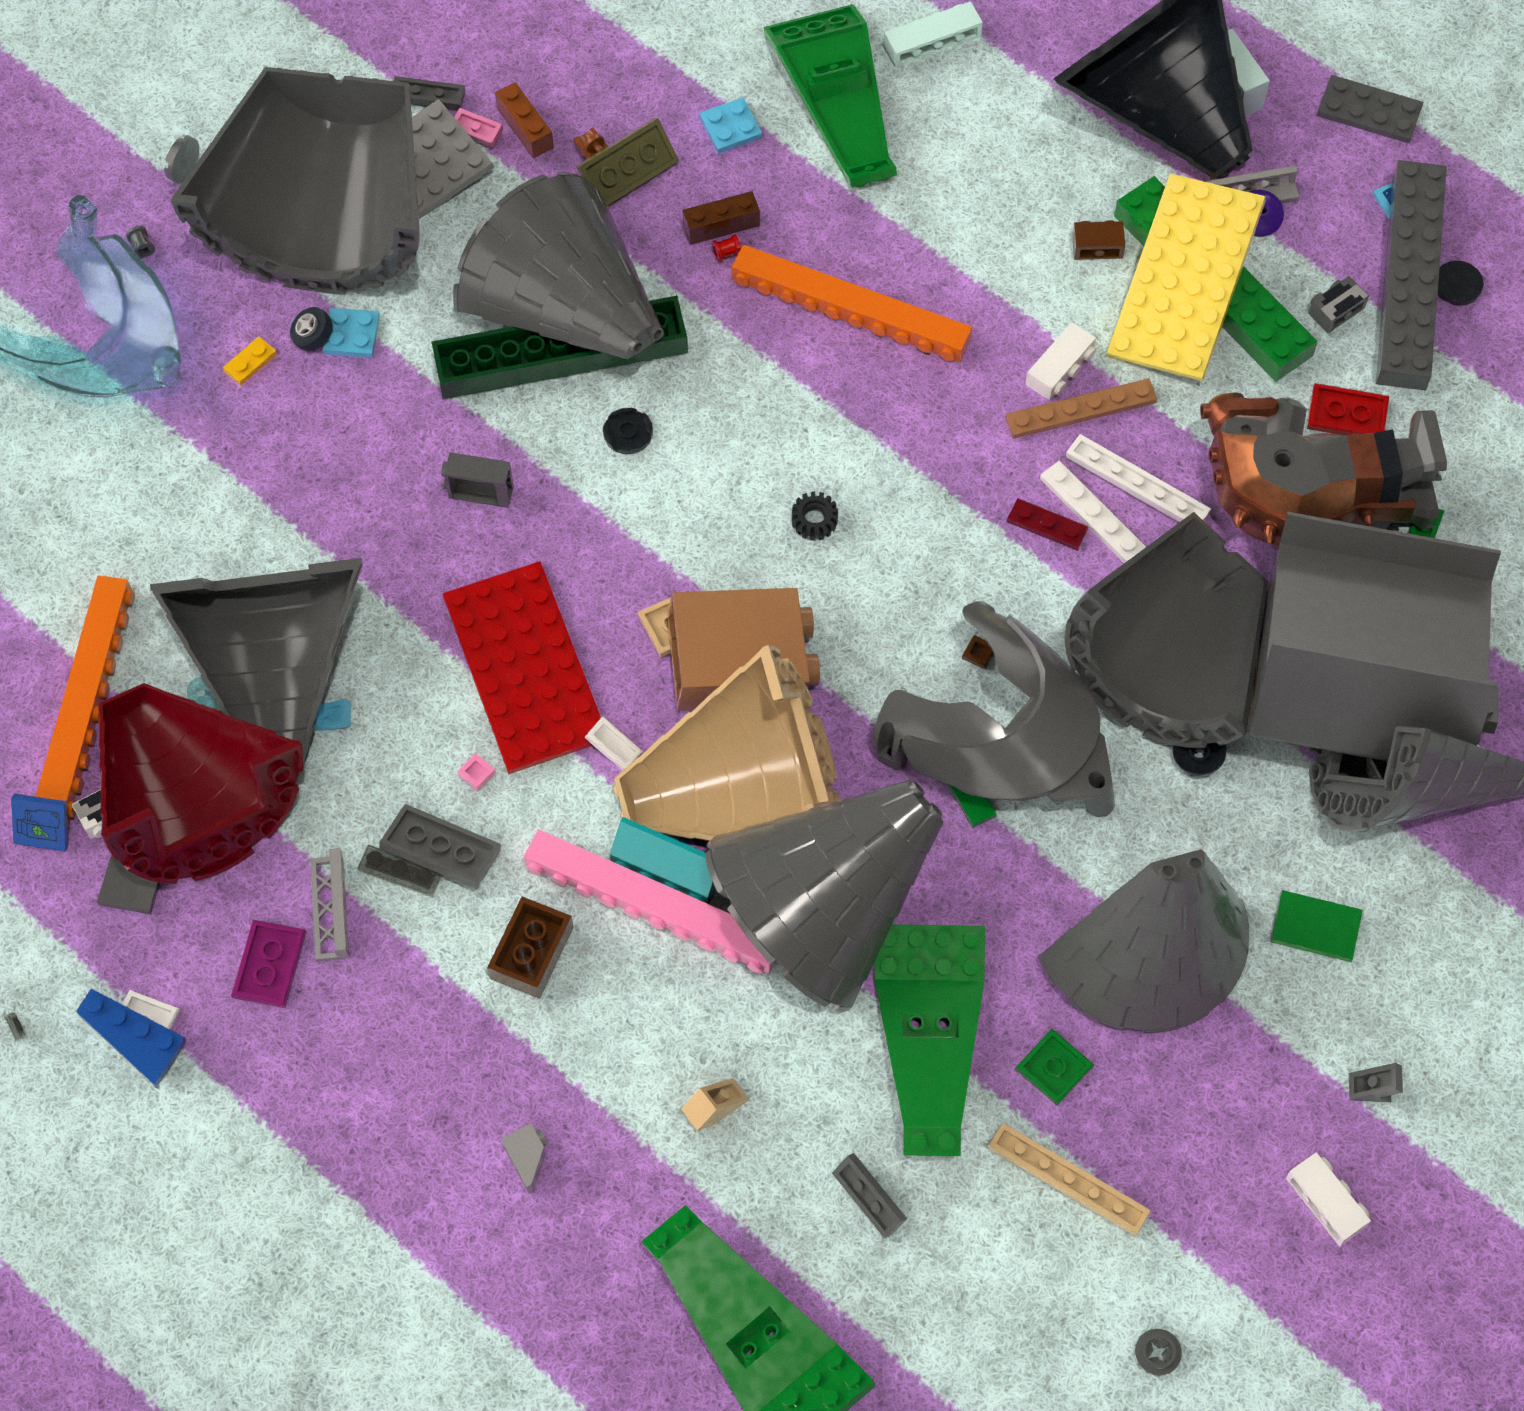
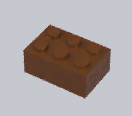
(530, 947)

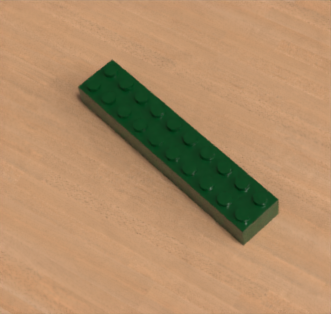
(521, 356)

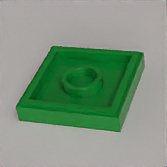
(1054, 1067)

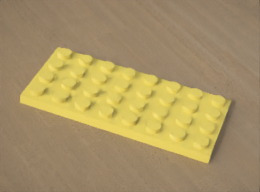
(1186, 277)

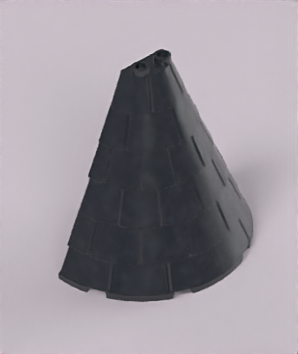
(1171, 83)

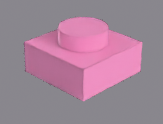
(476, 772)

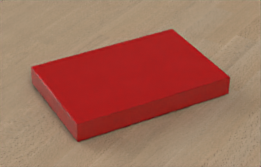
(1346, 410)

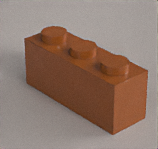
(524, 120)

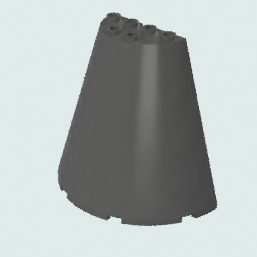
(1173, 638)

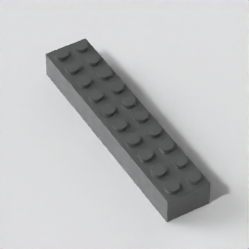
(1411, 275)

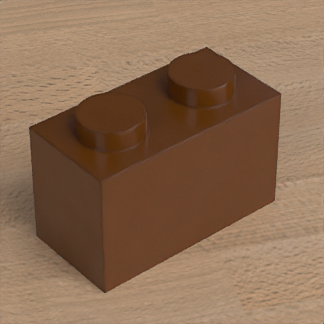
(1098, 240)

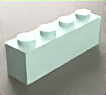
(932, 33)

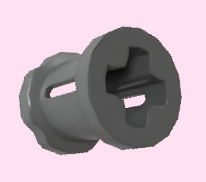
(138, 238)

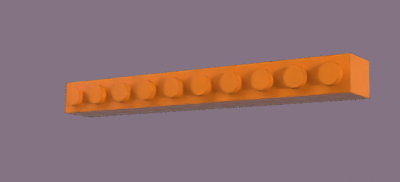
(851, 303)
(85, 690)

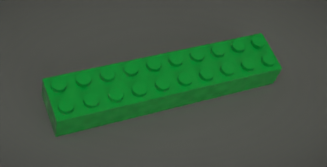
(1254, 314)

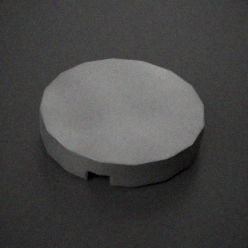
(181, 158)

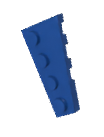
(135, 1037)

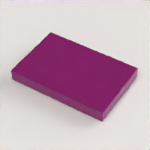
(268, 963)

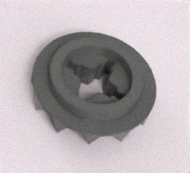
(1161, 1339)

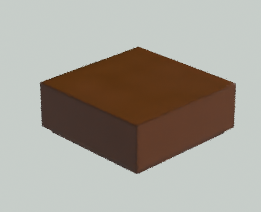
(978, 652)

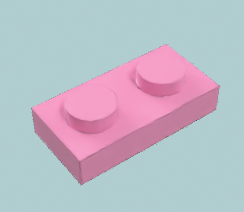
(479, 128)

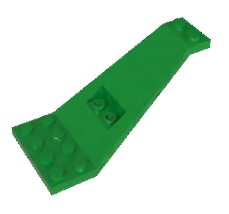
(836, 79)
(931, 976)
(737, 1312)

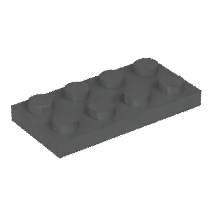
(1370, 109)
(440, 846)

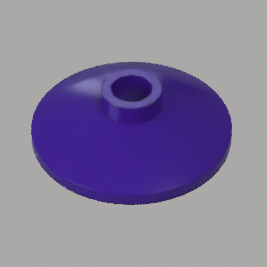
(1273, 214)

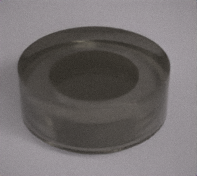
(14, 1026)

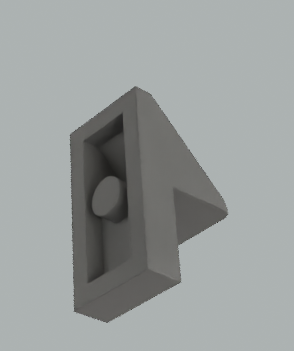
(1376, 1083)

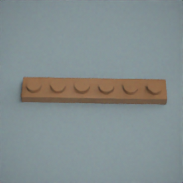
(1081, 408)

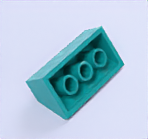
(662, 860)

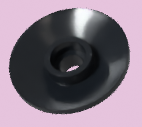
(1213, 758)

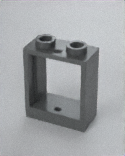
(478, 479)

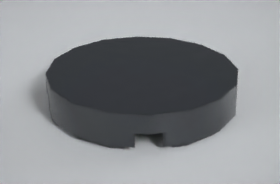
(1459, 283)
(627, 431)

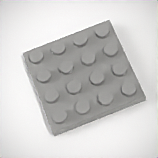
(444, 157)

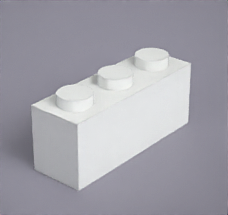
(1061, 361)
(1328, 1198)

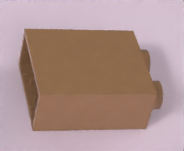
(725, 628)

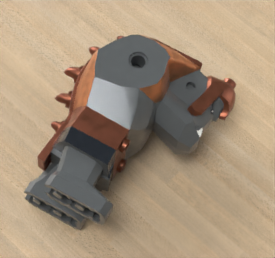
(1361, 479)

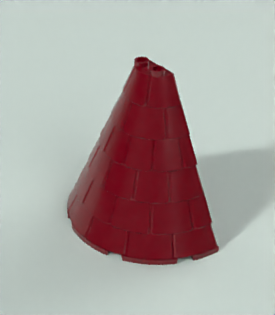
(188, 784)

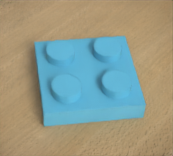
(730, 125)
(352, 333)

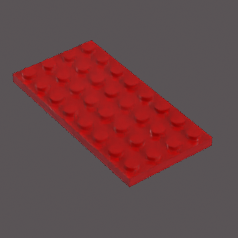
(523, 666)

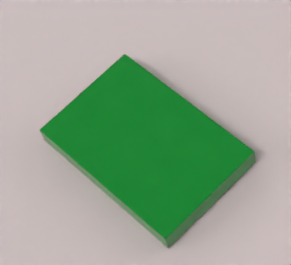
(1316, 926)

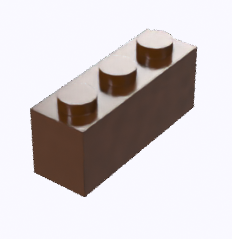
(721, 217)

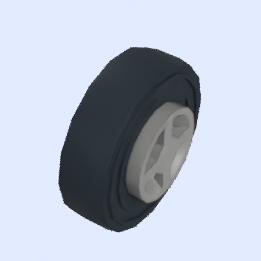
(311, 329)

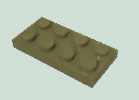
(629, 161)

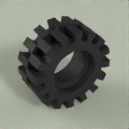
(814, 529)

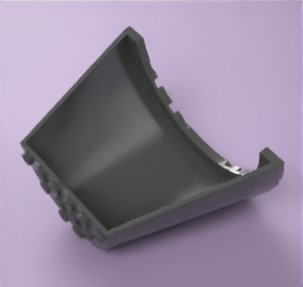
(310, 182)

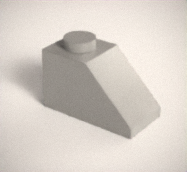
(526, 1153)

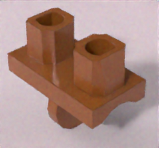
(590, 143)

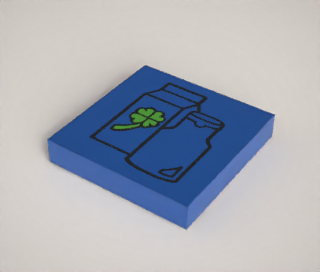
(39, 822)

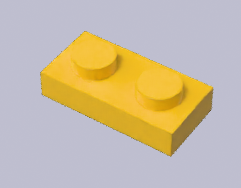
(249, 361)

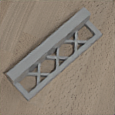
(1285, 191)
(338, 904)

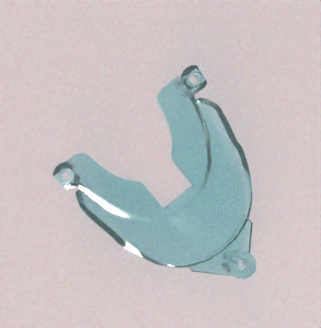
(122, 291)

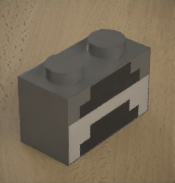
(1338, 304)

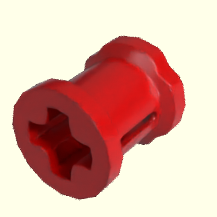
(726, 247)

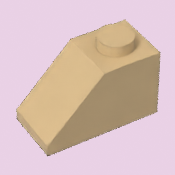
(714, 1103)

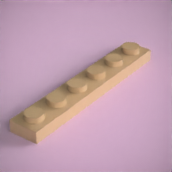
(1069, 1179)

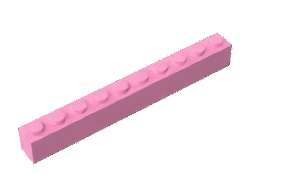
(642, 898)

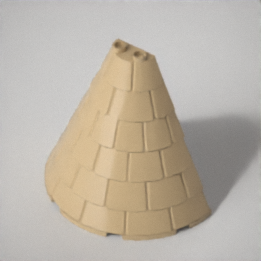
(734, 758)

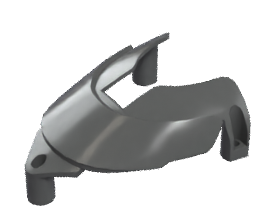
(1044, 751)

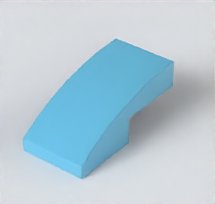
(333, 715)

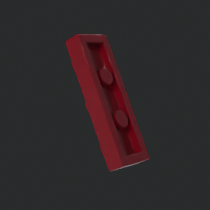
(1047, 524)

